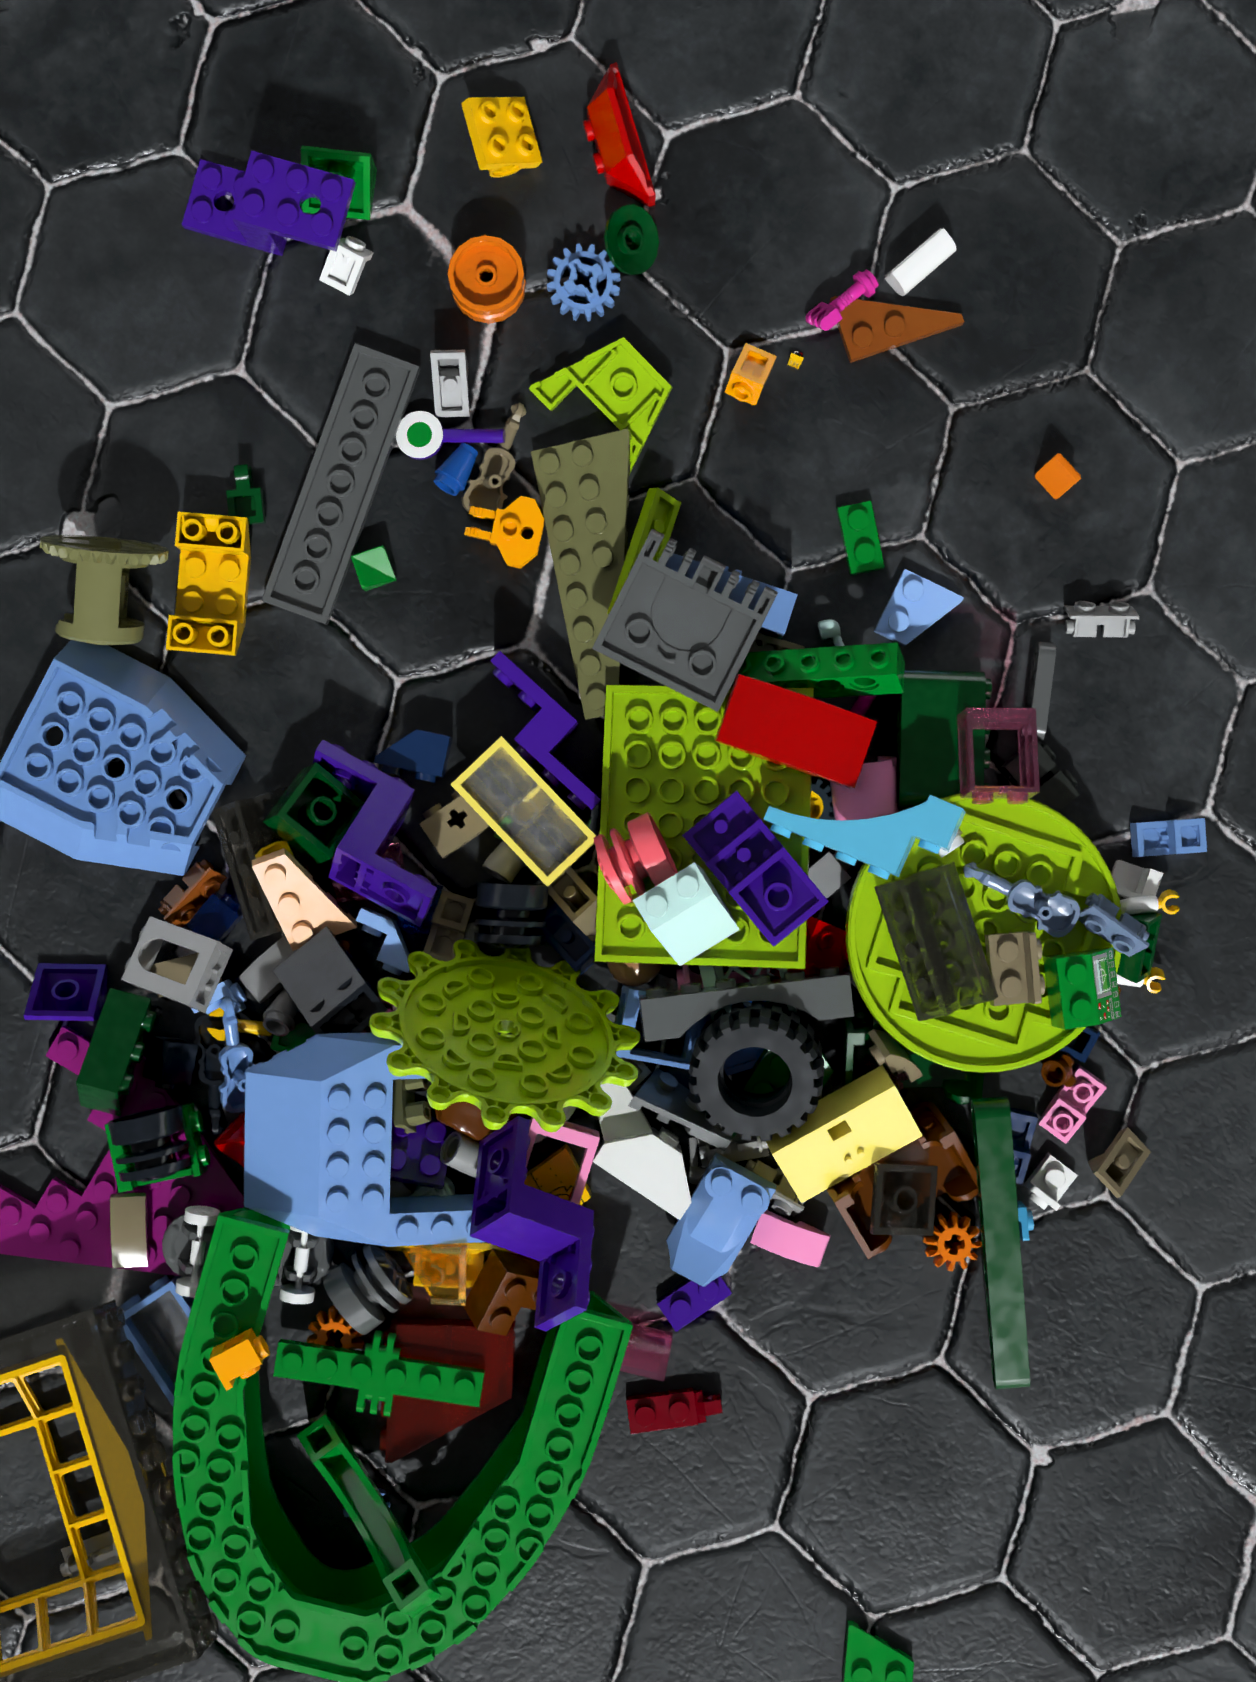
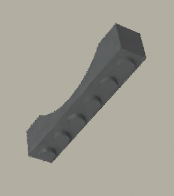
(674, 1012)

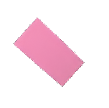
(1070, 1104)
(790, 1239)

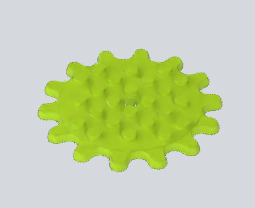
(551, 1060)

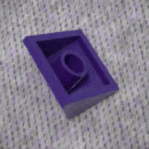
(67, 992)

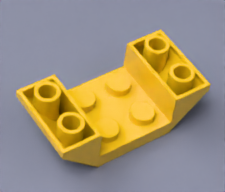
(210, 584)

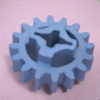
(594, 274)

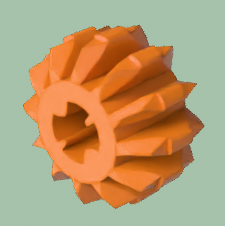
(960, 1249)
(323, 1330)

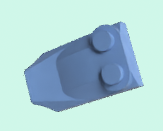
(718, 1220)

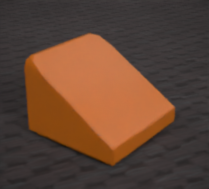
(1057, 476)

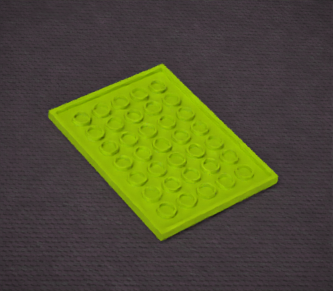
(667, 764)

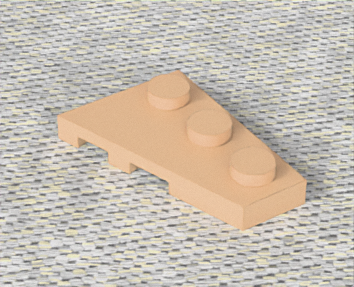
(298, 900)

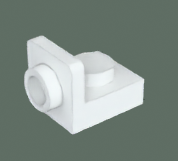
(346, 265)
(1049, 1182)

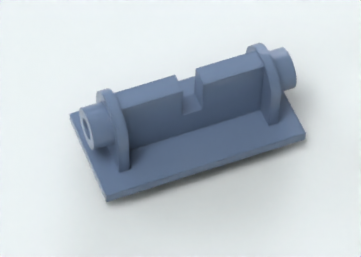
(1125, 934)

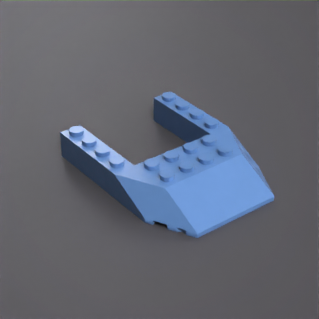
(324, 1147)

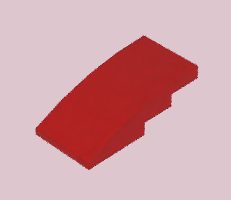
(795, 731)

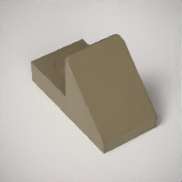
(1120, 1162)

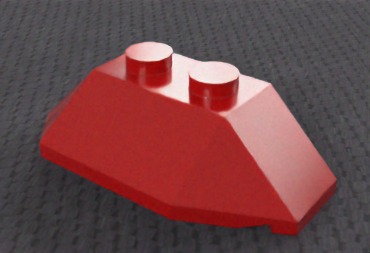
(617, 140)

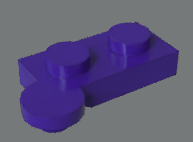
(692, 1300)

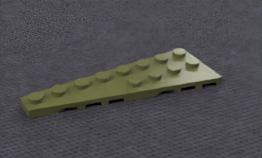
(586, 526)

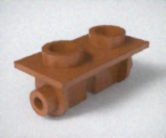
(181, 905)

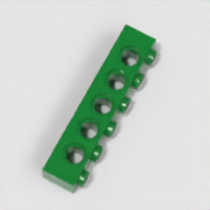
(831, 670)

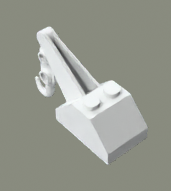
(640, 1154)

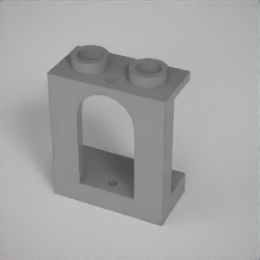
(203, 977)

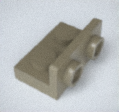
(1015, 967)

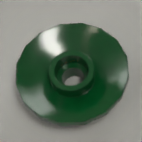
(631, 239)

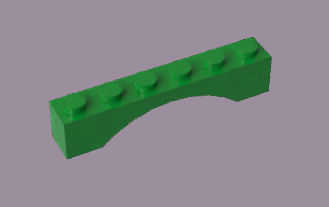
(390, 1548)

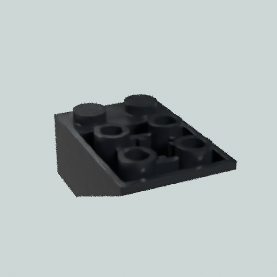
(330, 986)

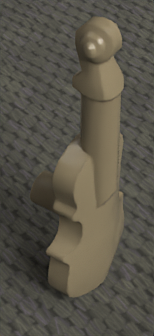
(495, 469)

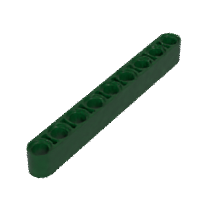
(1000, 1242)

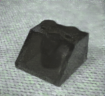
(903, 1198)

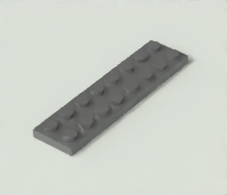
(341, 484)

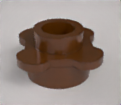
(1052, 1076)

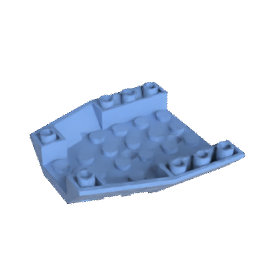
(107, 712)

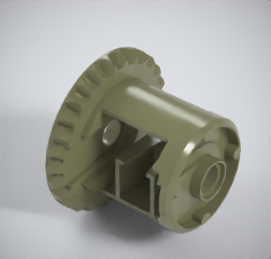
(102, 586)

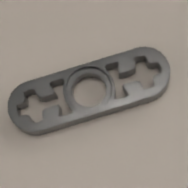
(1041, 684)

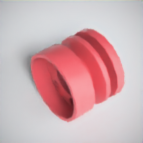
(634, 858)

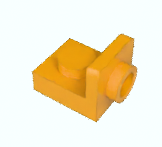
(750, 374)

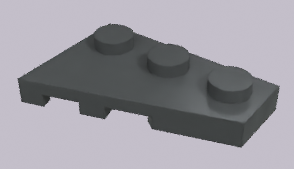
(675, 1103)

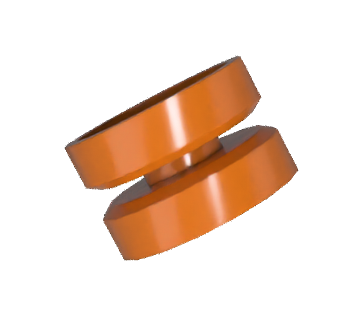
(485, 258)

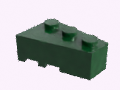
(114, 1052)

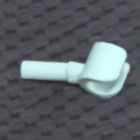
(830, 629)

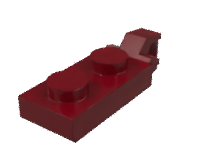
(670, 1409)

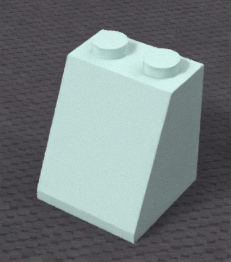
(686, 914)

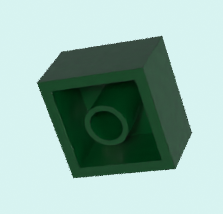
(314, 813)

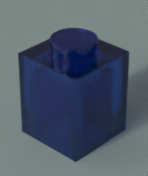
(216, 917)

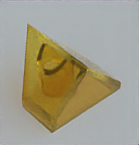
(441, 1271)

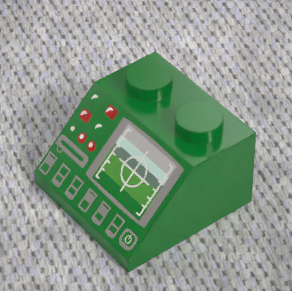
(1082, 988)

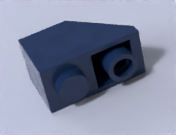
(417, 752)

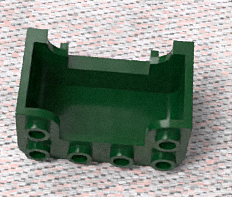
(929, 733)

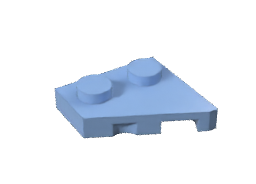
(914, 608)

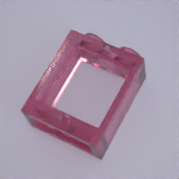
(999, 719)

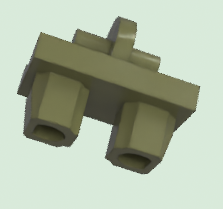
(405, 1111)

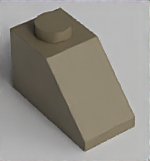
(576, 901)

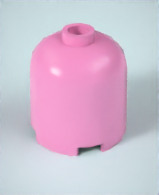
(873, 795)

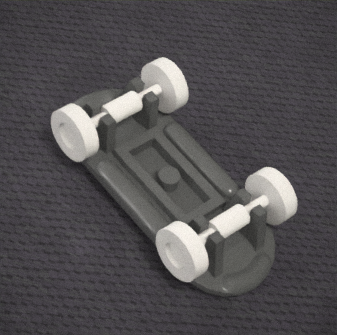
(188, 1241)

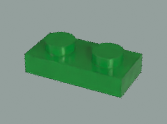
(860, 538)

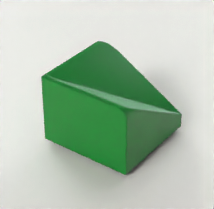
(373, 568)

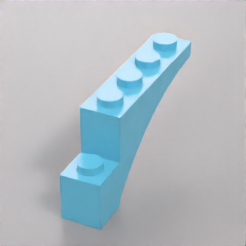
(876, 841)

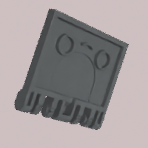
(680, 626)

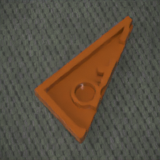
(878, 326)

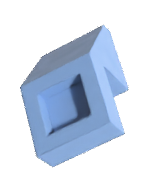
(394, 949)

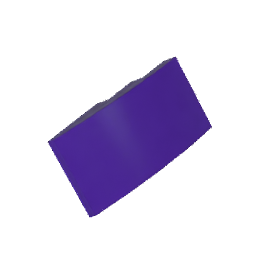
(755, 868)

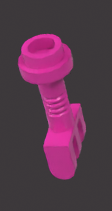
(827, 315)

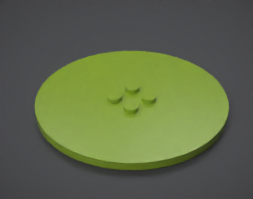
(1014, 844)

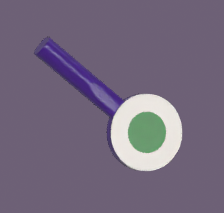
(423, 435)

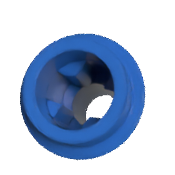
(456, 469)

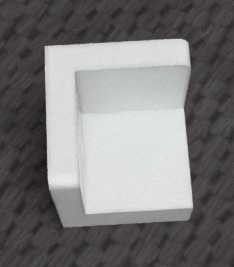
(1135, 880)

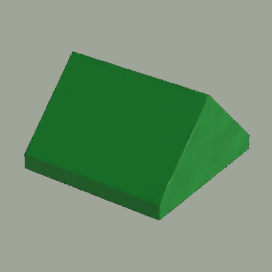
(348, 164)

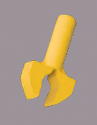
(244, 1026)

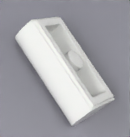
(921, 262)

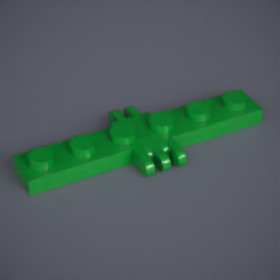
(379, 1373)

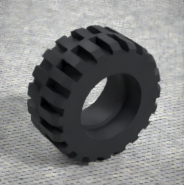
(747, 1111)

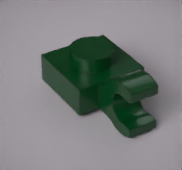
(246, 500)

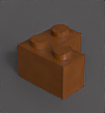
(501, 1290)

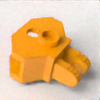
(508, 530)

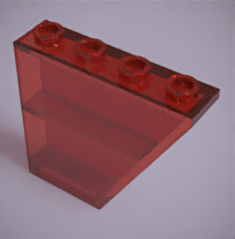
(453, 1342)

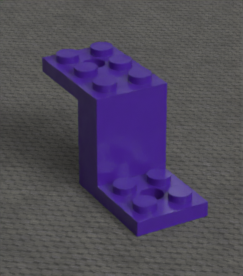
(269, 204)
(359, 854)
(533, 1224)

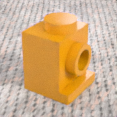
(239, 1357)

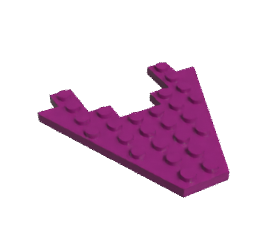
(77, 1224)

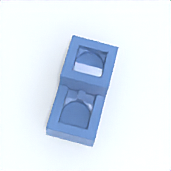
(1168, 837)

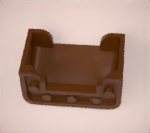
(936, 1147)

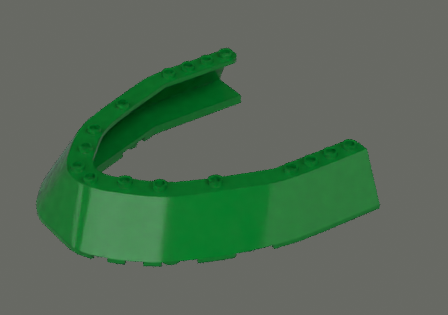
(254, 1561)

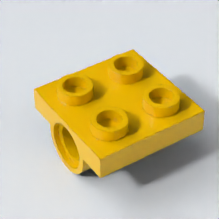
(501, 134)

